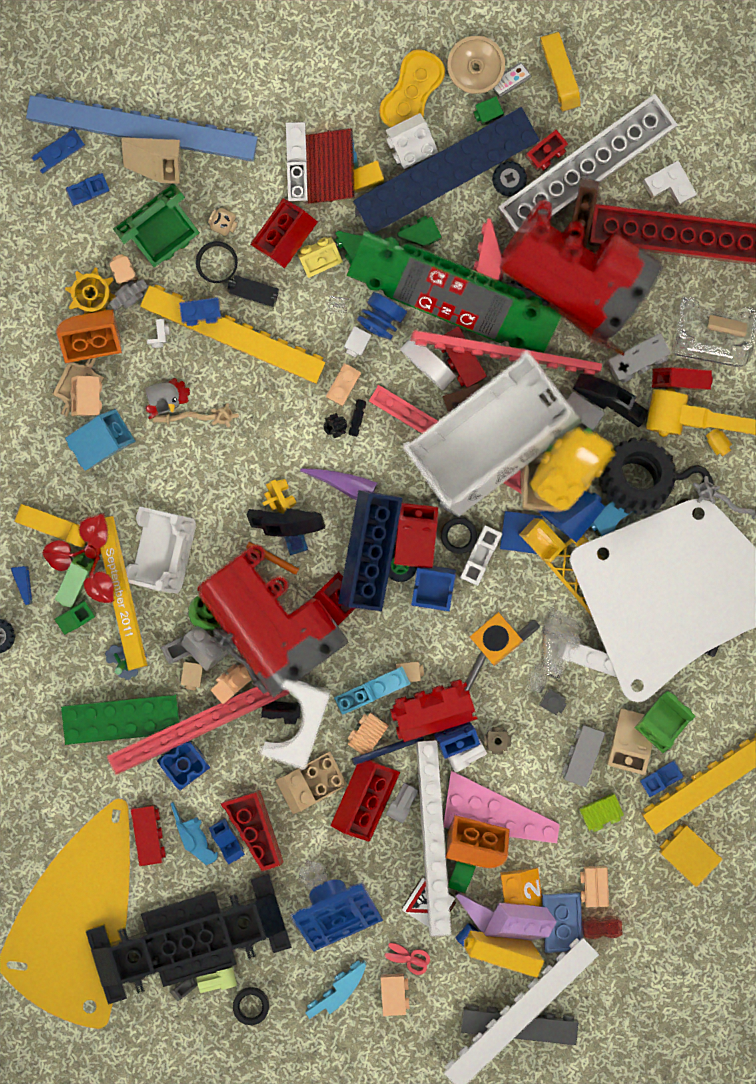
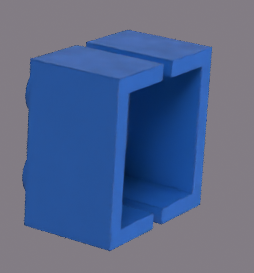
(434, 588)

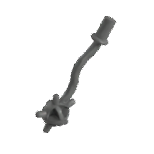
(225, 642)

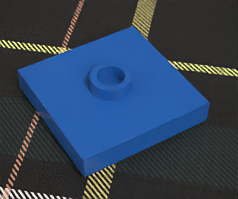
(512, 527)

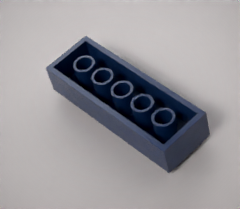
(370, 550)

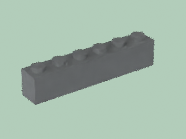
(541, 1028)

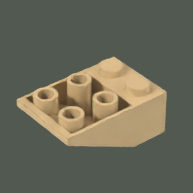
(153, 158)
(629, 747)
(310, 785)

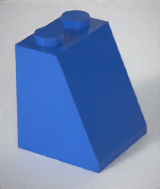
(578, 517)

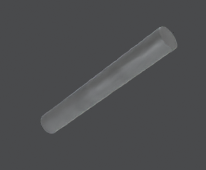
(475, 670)

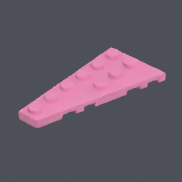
(481, 804)

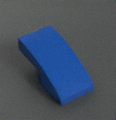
(87, 190)
(662, 778)

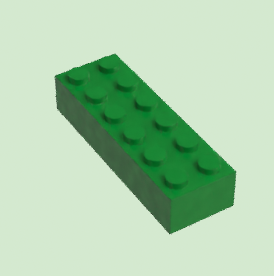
(119, 718)

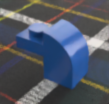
(227, 841)

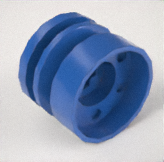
(381, 316)

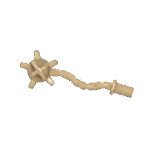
(222, 416)

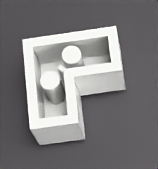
(672, 179)

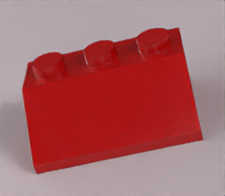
(284, 233)

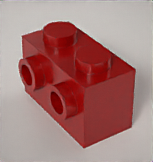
(549, 148)

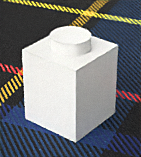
(357, 342)

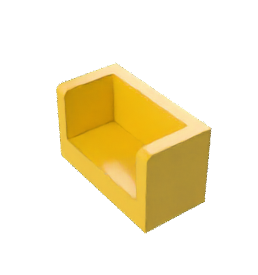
(542, 540)

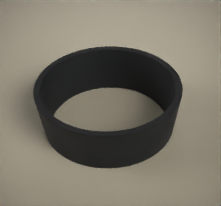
(206, 247)

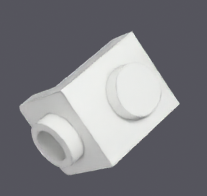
(162, 332)

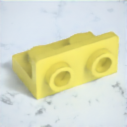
(319, 256)

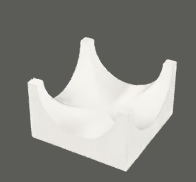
(297, 749)

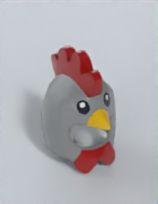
(166, 397)

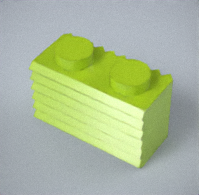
(601, 812)

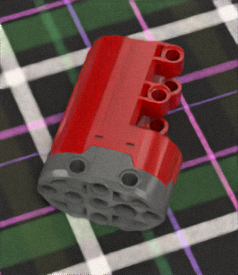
(592, 287)
(265, 635)

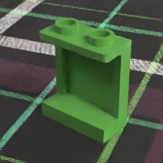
(665, 721)

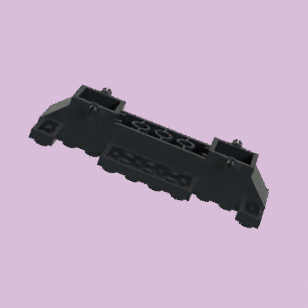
(188, 939)

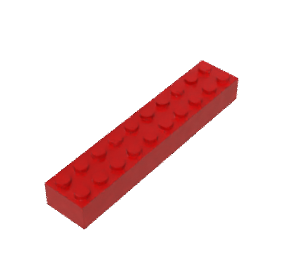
(676, 234)

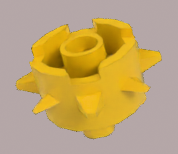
(85, 284)

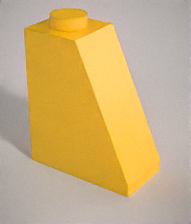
(367, 177)

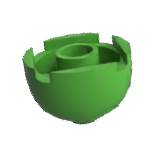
(201, 616)

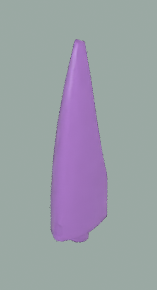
(344, 482)

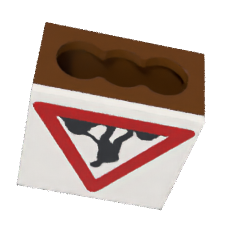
(417, 902)

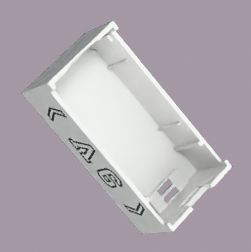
(492, 435)

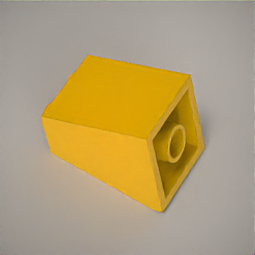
(689, 854)

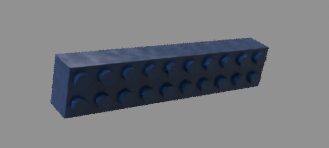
(446, 170)

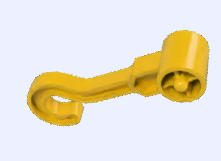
(670, 413)

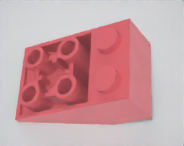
(489, 253)

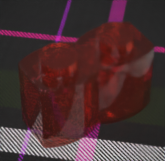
(607, 926)

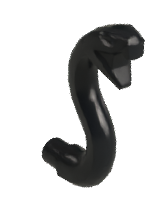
(694, 469)

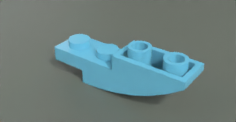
(372, 690)
(344, 986)

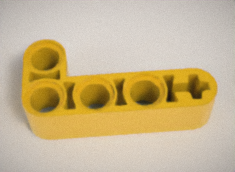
(561, 71)
(49, 524)

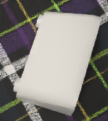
(161, 550)

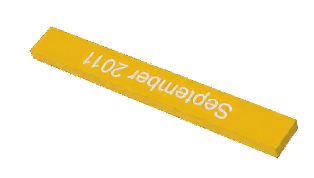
(123, 600)

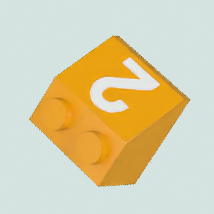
(522, 887)

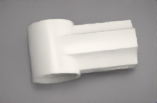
(464, 758)

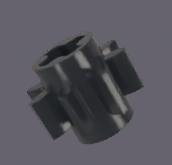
(335, 425)

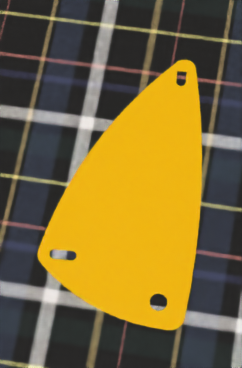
(75, 893)

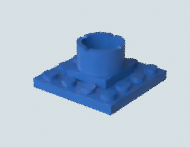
(335, 913)

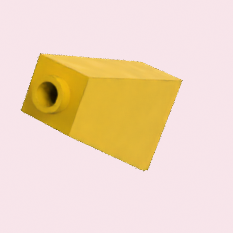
(509, 953)

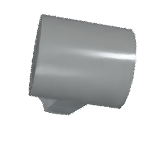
(401, 805)

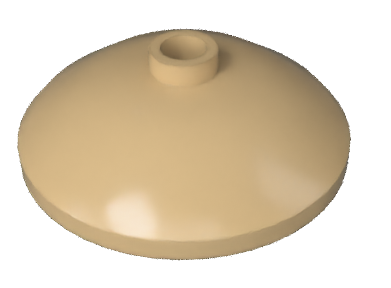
(476, 51)

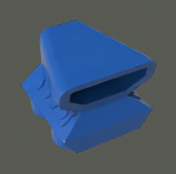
(183, 764)

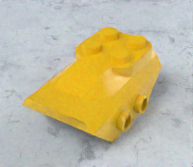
(570, 467)

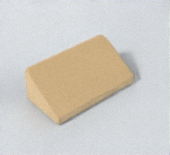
(727, 326)

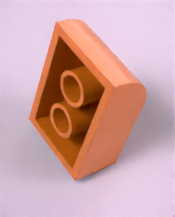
(89, 336)
(477, 843)

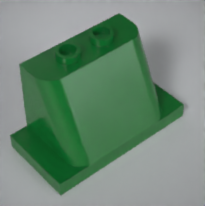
(159, 226)

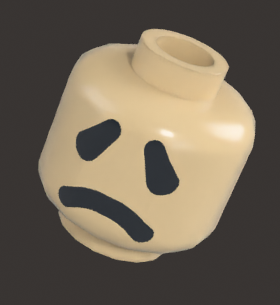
(223, 221)

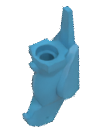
(194, 838)

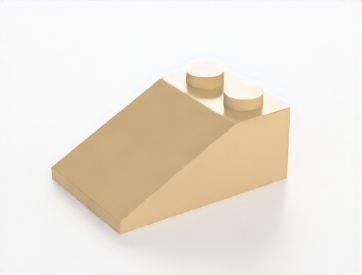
(530, 498)

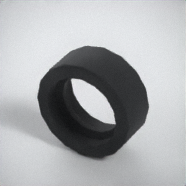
(473, 535)
(250, 1020)

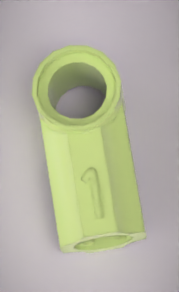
(220, 979)

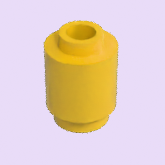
(719, 442)

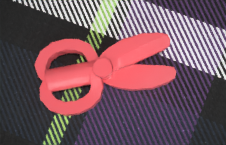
(404, 956)

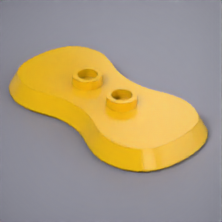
(419, 77)

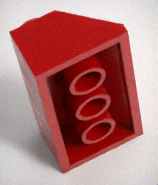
(365, 799)

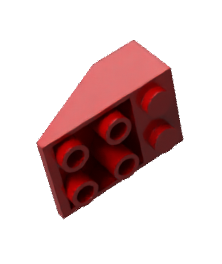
(416, 535)

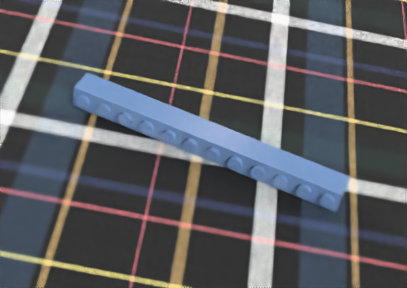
(133, 125)

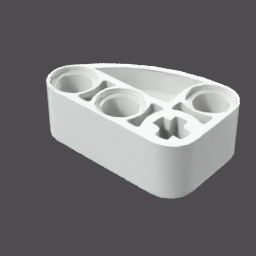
(428, 364)

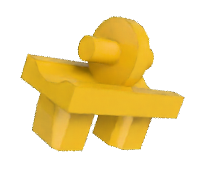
(275, 497)

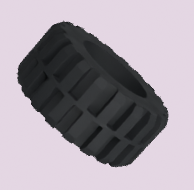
(651, 458)

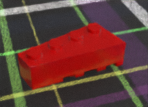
(255, 828)

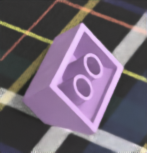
(520, 922)

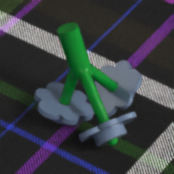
(116, 654)

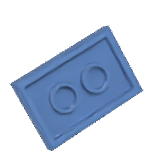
(568, 914)

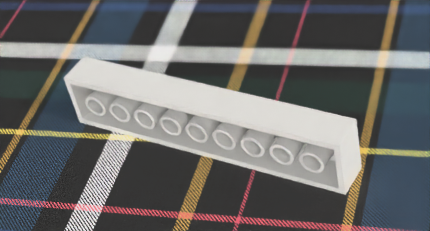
(592, 161)

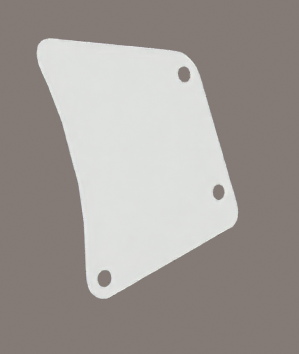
(668, 591)

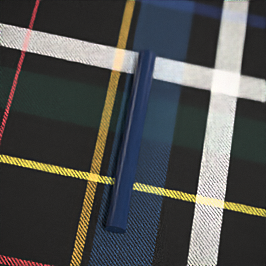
(385, 750)

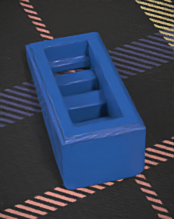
(22, 579)

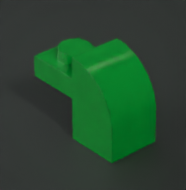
(461, 876)

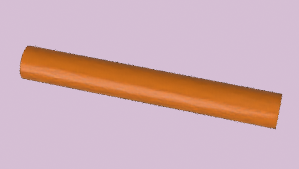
(276, 560)

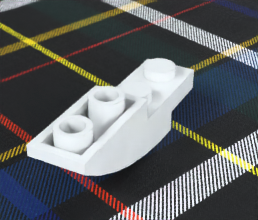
(296, 161)

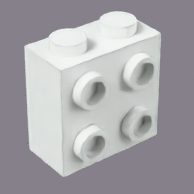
(411, 141)

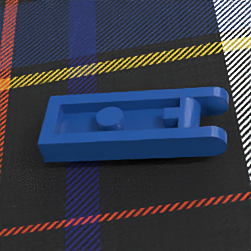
(59, 150)

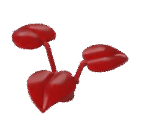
(95, 532)

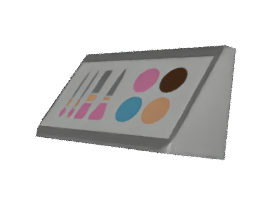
(512, 79)

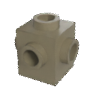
(497, 732)

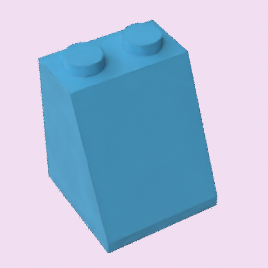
(99, 439)

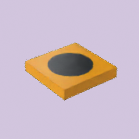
(496, 639)

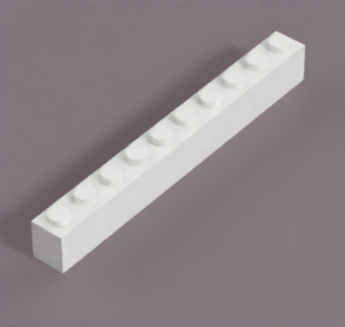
(433, 838)
(521, 1013)

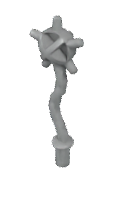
(708, 491)

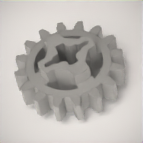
(128, 295)

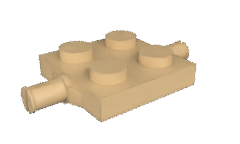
(63, 388)

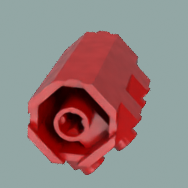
(433, 711)

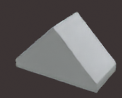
(175, 651)

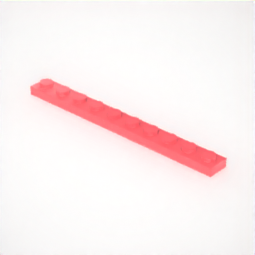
(498, 352)
(418, 420)
(190, 729)

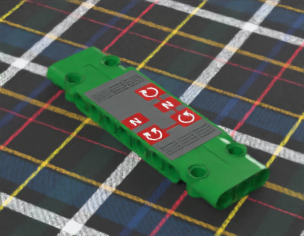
(453, 293)

